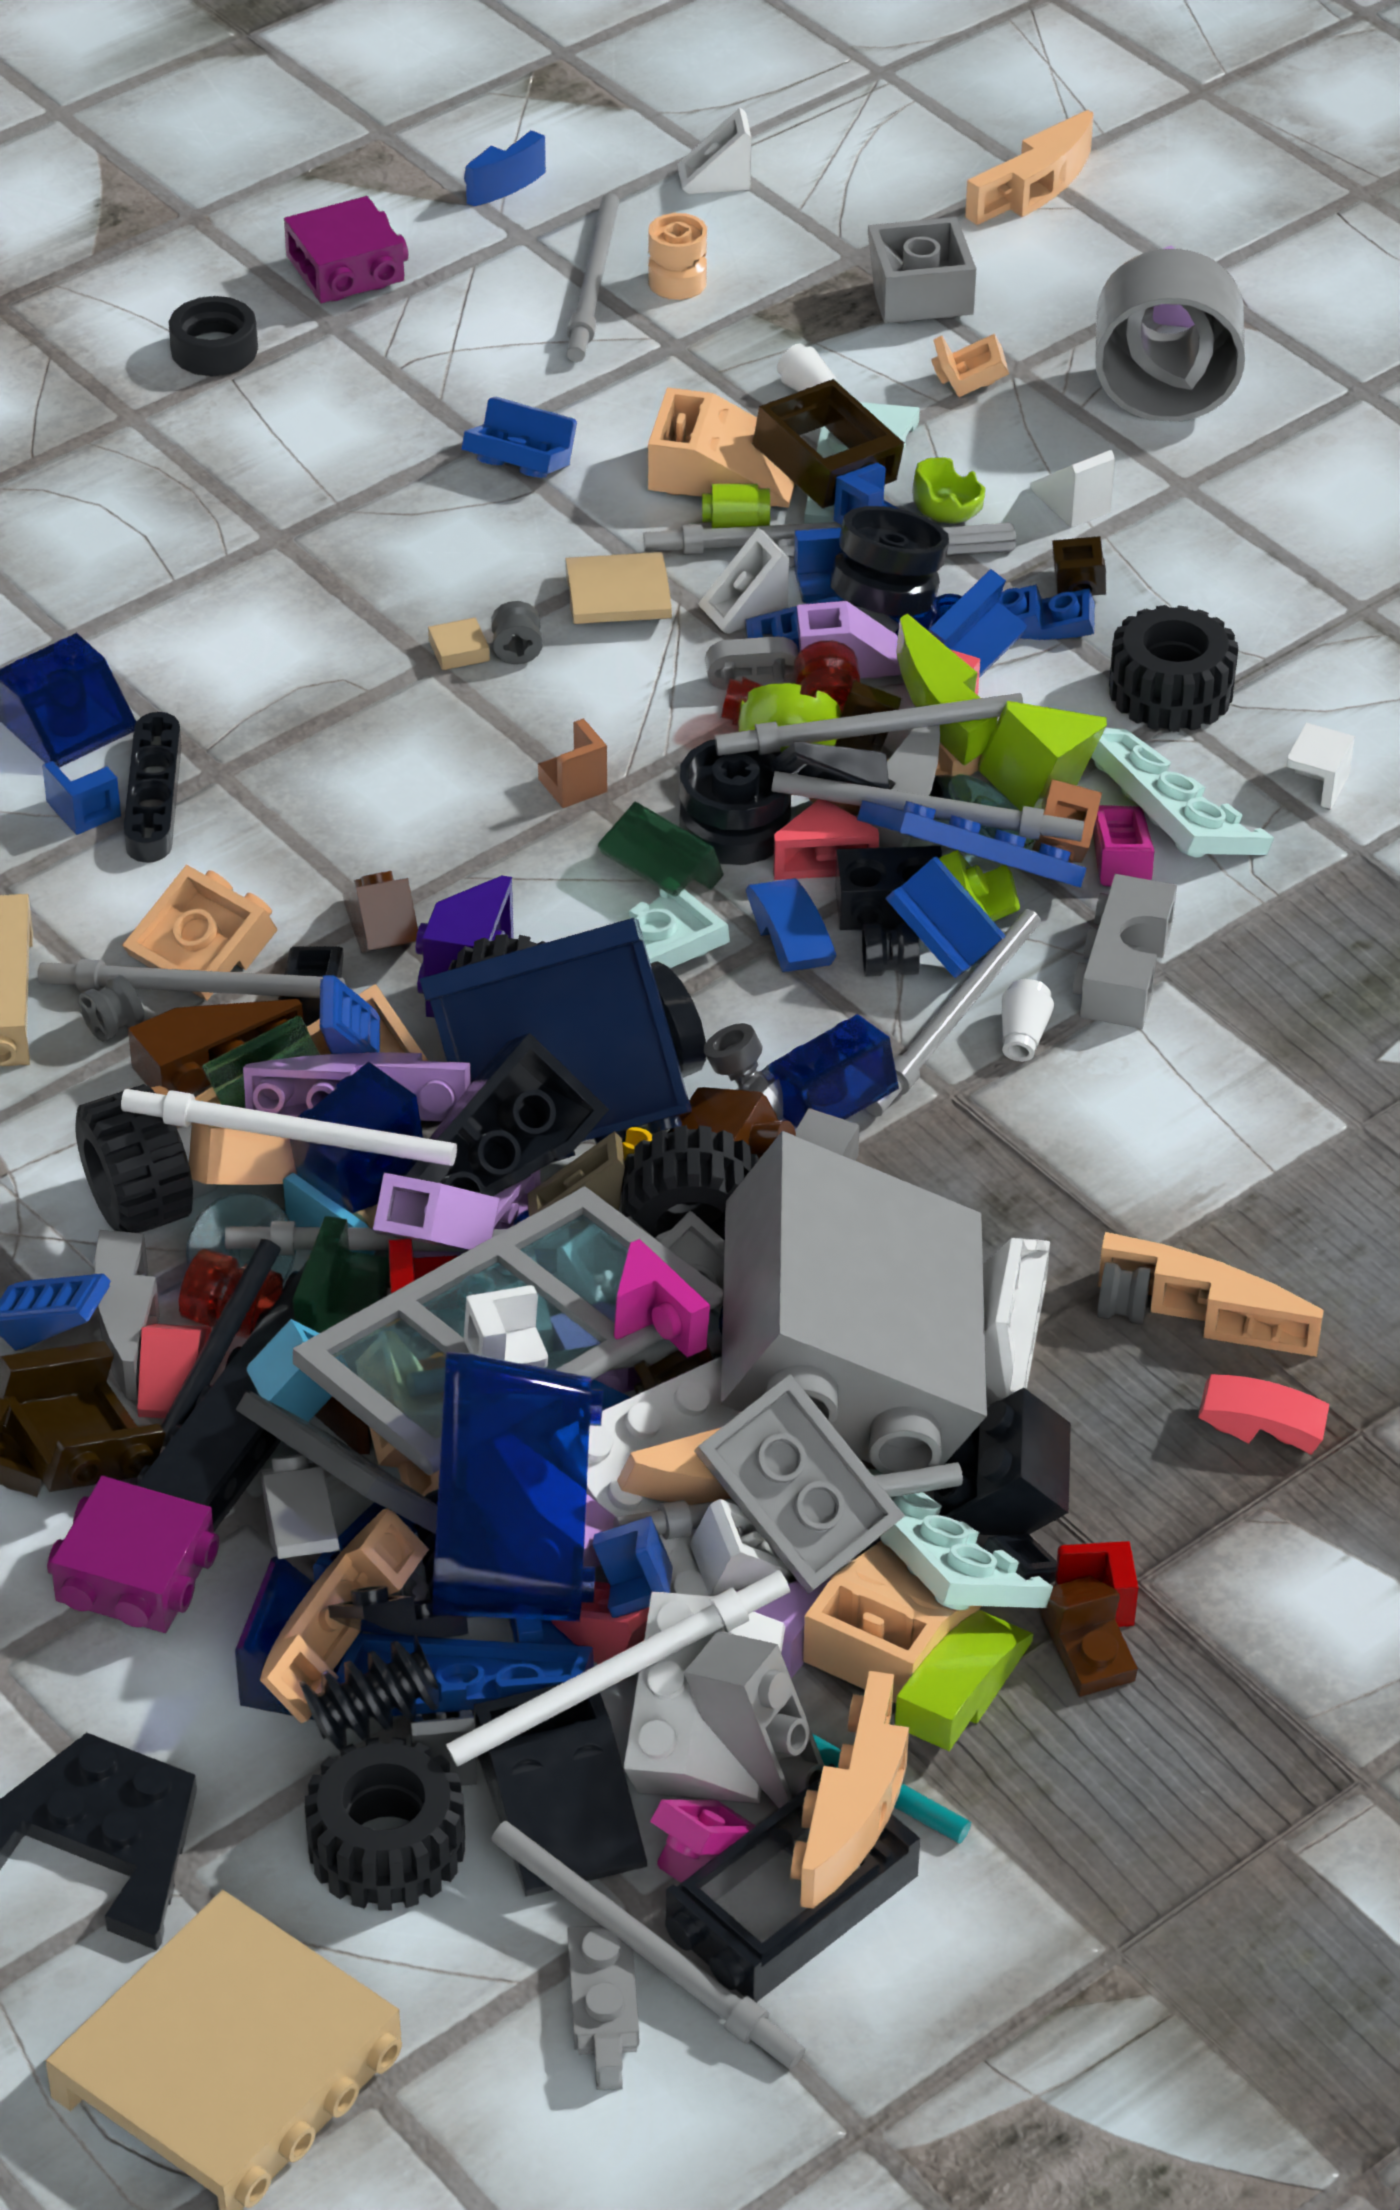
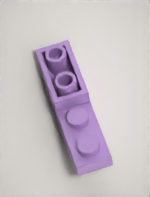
(301, 1082)

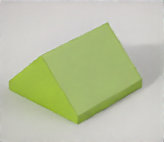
(1036, 746)

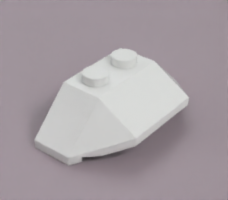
(1012, 1309)

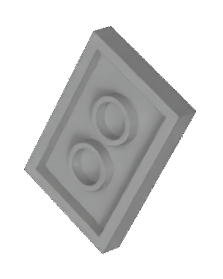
(799, 1483)

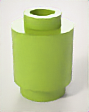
(736, 506)

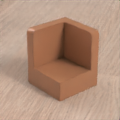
(577, 773)

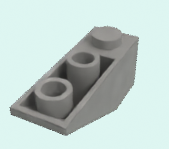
(756, 1713)

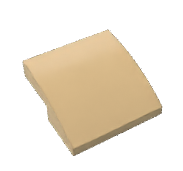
(618, 588)

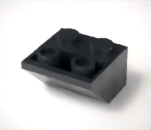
(1012, 1469)

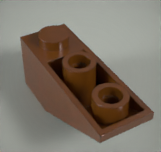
(180, 1041)

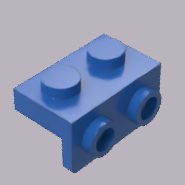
(523, 437)

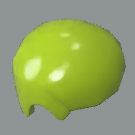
(944, 493)

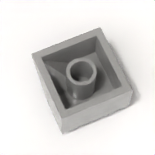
(922, 270)

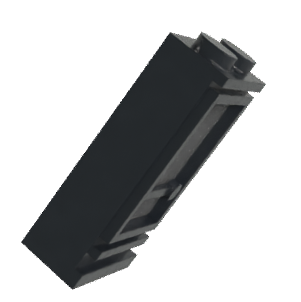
(747, 1912)

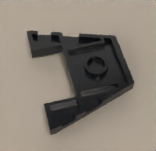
(115, 1813)

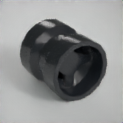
(903, 950)

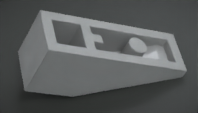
(298, 1508)

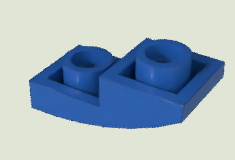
(503, 172)
(1052, 617)
(793, 923)

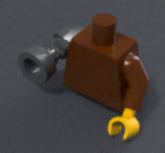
(749, 1112)

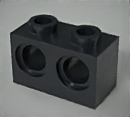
(869, 876)

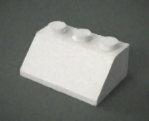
(668, 1740)

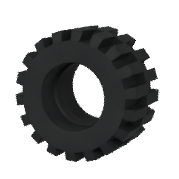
(1173, 668)
(133, 1165)
(683, 1174)
(385, 1863)

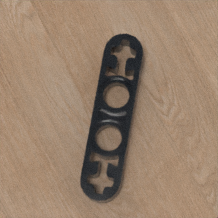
(150, 786)

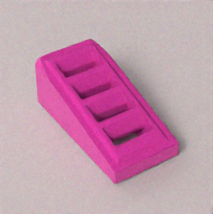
(1122, 843)

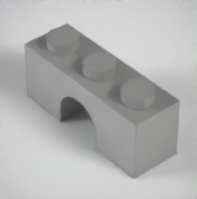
(1124, 950)

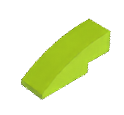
(938, 677)
(960, 1678)

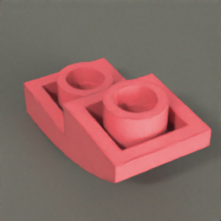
(1249, 1404)

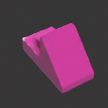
(660, 1297)
(696, 1833)

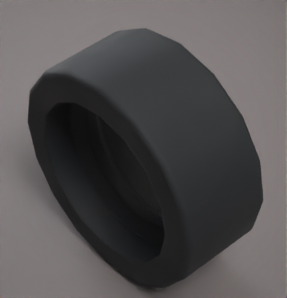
(216, 355)

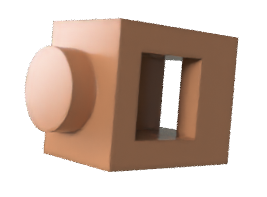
(1072, 803)

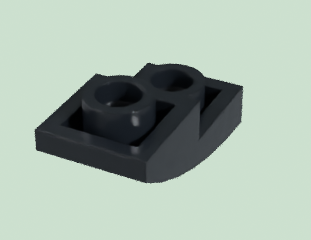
(387, 1614)

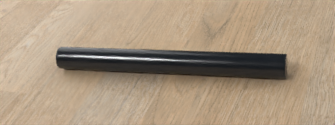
(222, 1334)

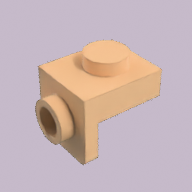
(970, 366)

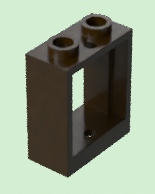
(830, 407)

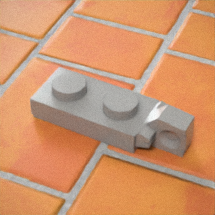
(603, 2000)

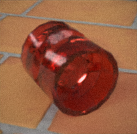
(827, 668)
(210, 1284)

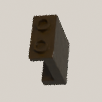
(72, 1418)

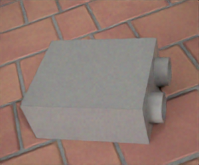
(860, 1298)

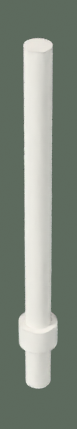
(182, 1110)
(726, 1611)

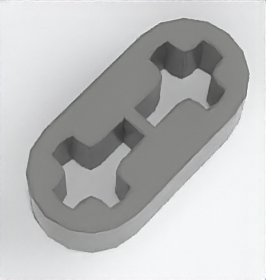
(752, 659)

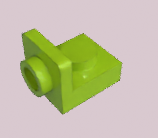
(991, 890)

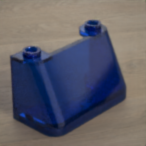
(513, 1490)

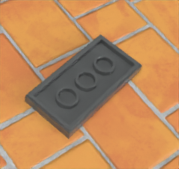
(340, 1460)

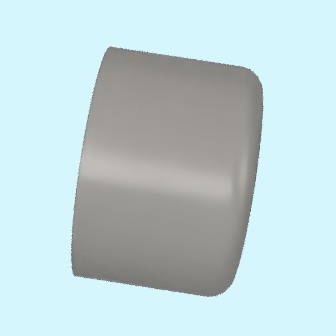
(1164, 372)

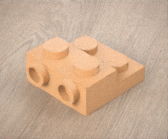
(202, 927)

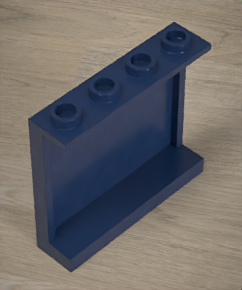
(588, 1005)

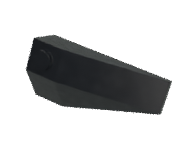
(512, 1121)

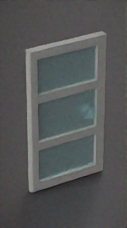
(393, 1354)

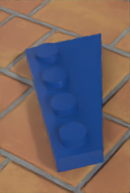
(965, 837)
(478, 1669)

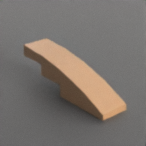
(1229, 1300)

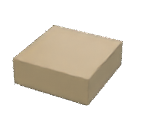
(458, 643)

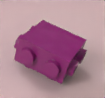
(345, 249)
(133, 1554)

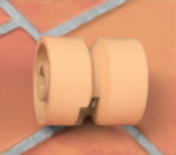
(677, 256)

